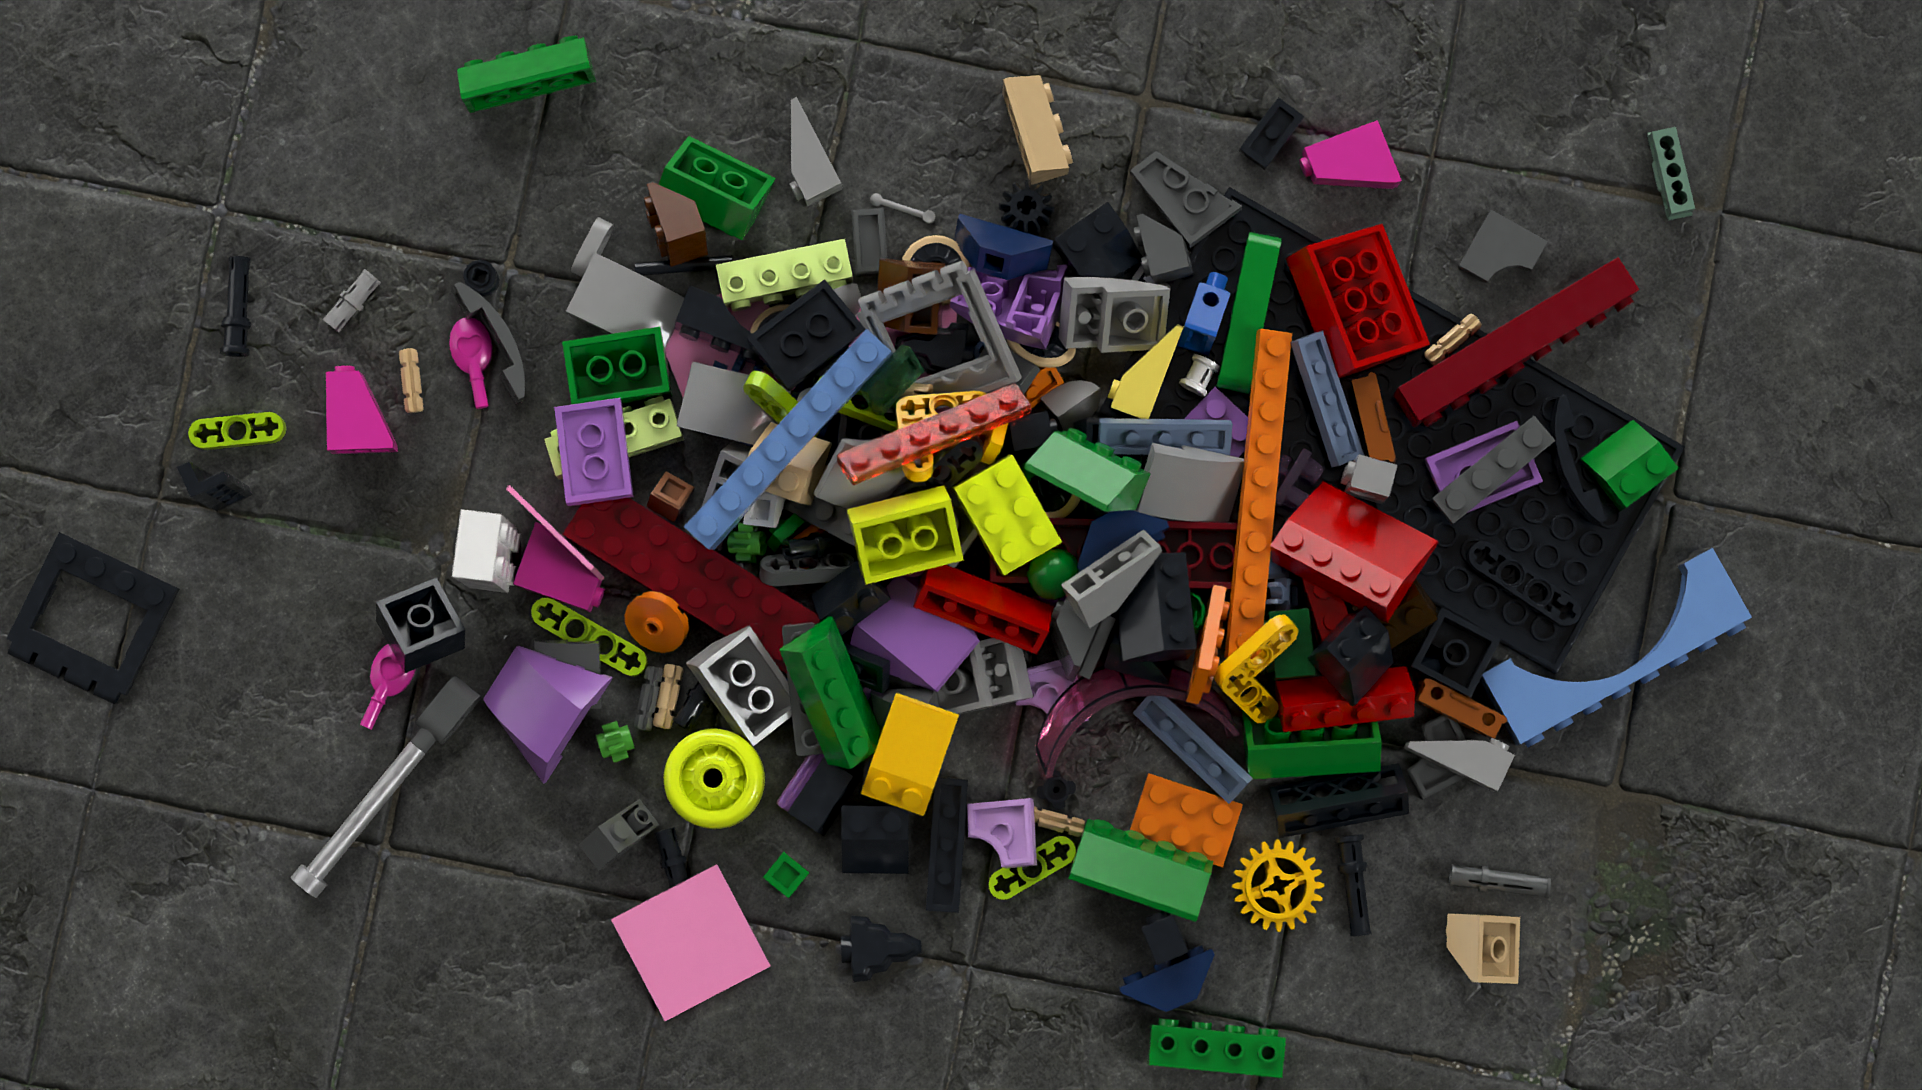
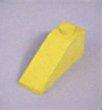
(1142, 382)

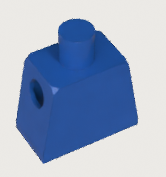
(1205, 314)

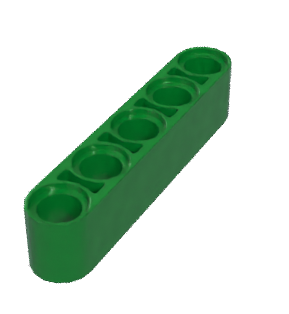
(1248, 311)

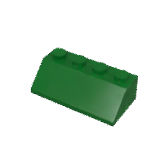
(525, 74)
(832, 695)
(1311, 751)
(1141, 869)

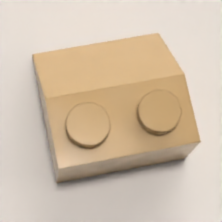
(803, 473)

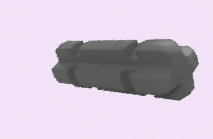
(648, 698)

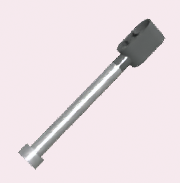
(436, 724)

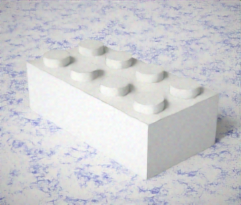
(486, 551)

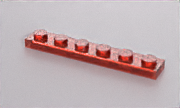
(933, 434)

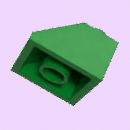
(1629, 464)

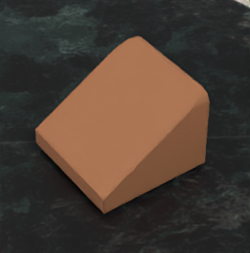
(669, 496)

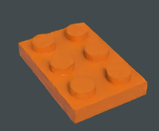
(1209, 640)
(1186, 818)

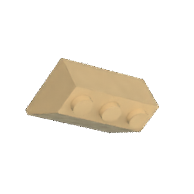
(1036, 128)

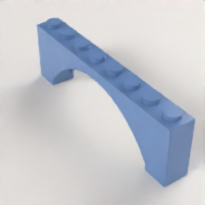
(787, 439)
(1703, 611)

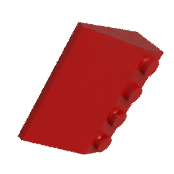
(1358, 299)
(1352, 550)

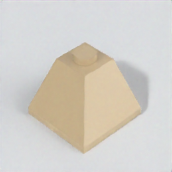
(1485, 946)

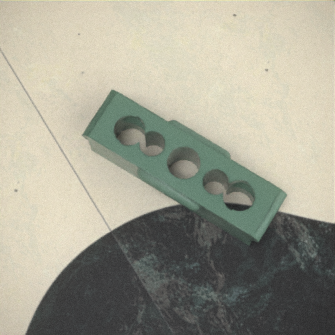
(1663, 180)

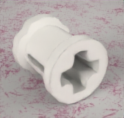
(1199, 375)

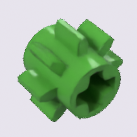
(747, 543)
(615, 741)

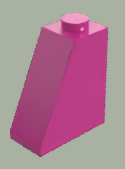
(1352, 159)
(354, 416)
(556, 572)

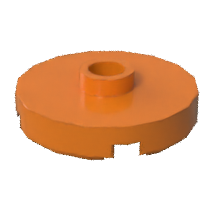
(656, 622)

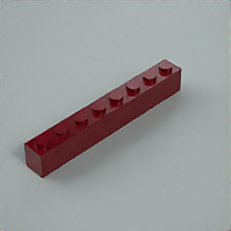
(1516, 342)

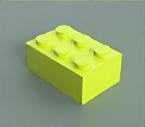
(1006, 514)
(905, 534)

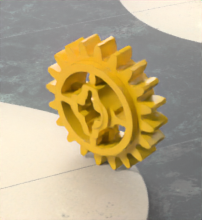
(1305, 876)

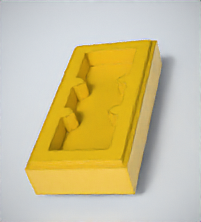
(993, 443)

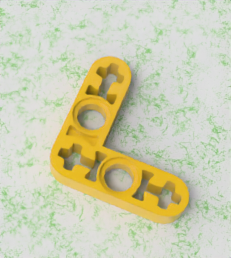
(917, 404)
(1281, 634)

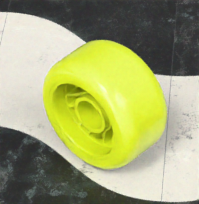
(741, 782)

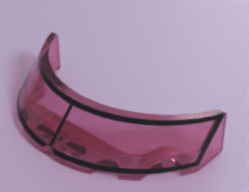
(1103, 689)

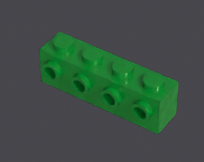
(1215, 1049)

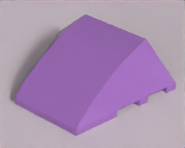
(1023, 305)
(916, 643)
(542, 704)

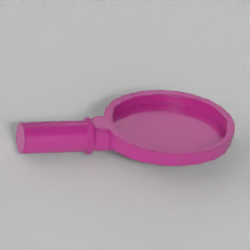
(472, 353)
(387, 681)

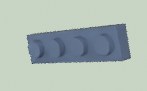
(1327, 398)
(1137, 435)
(1193, 746)

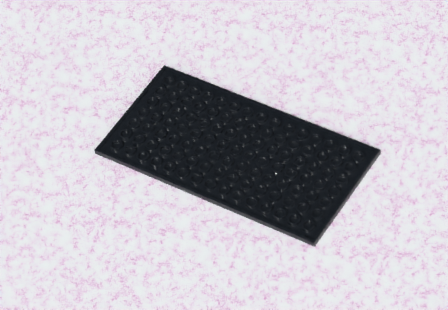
(1531, 526)

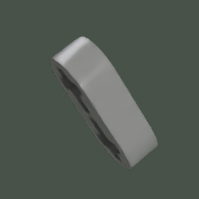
(593, 243)

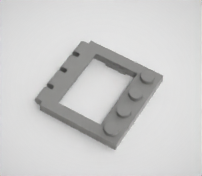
(980, 374)

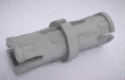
(351, 300)

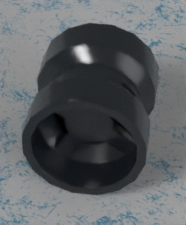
(484, 284)

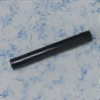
(664, 267)

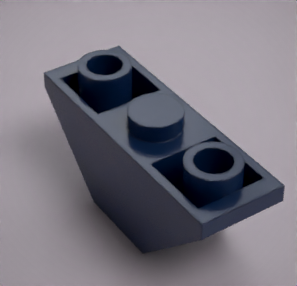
(1000, 249)
(1115, 529)
(1171, 982)

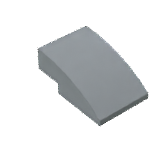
(623, 300)
(1112, 314)
(720, 407)
(1190, 484)
(838, 490)
(987, 678)

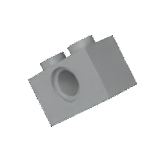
(1368, 478)

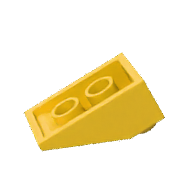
(910, 754)

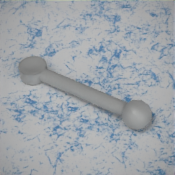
(927, 216)

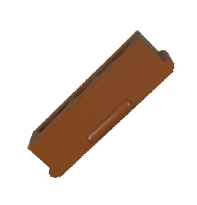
(1374, 418)
(1459, 708)

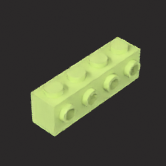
(783, 274)
(644, 428)

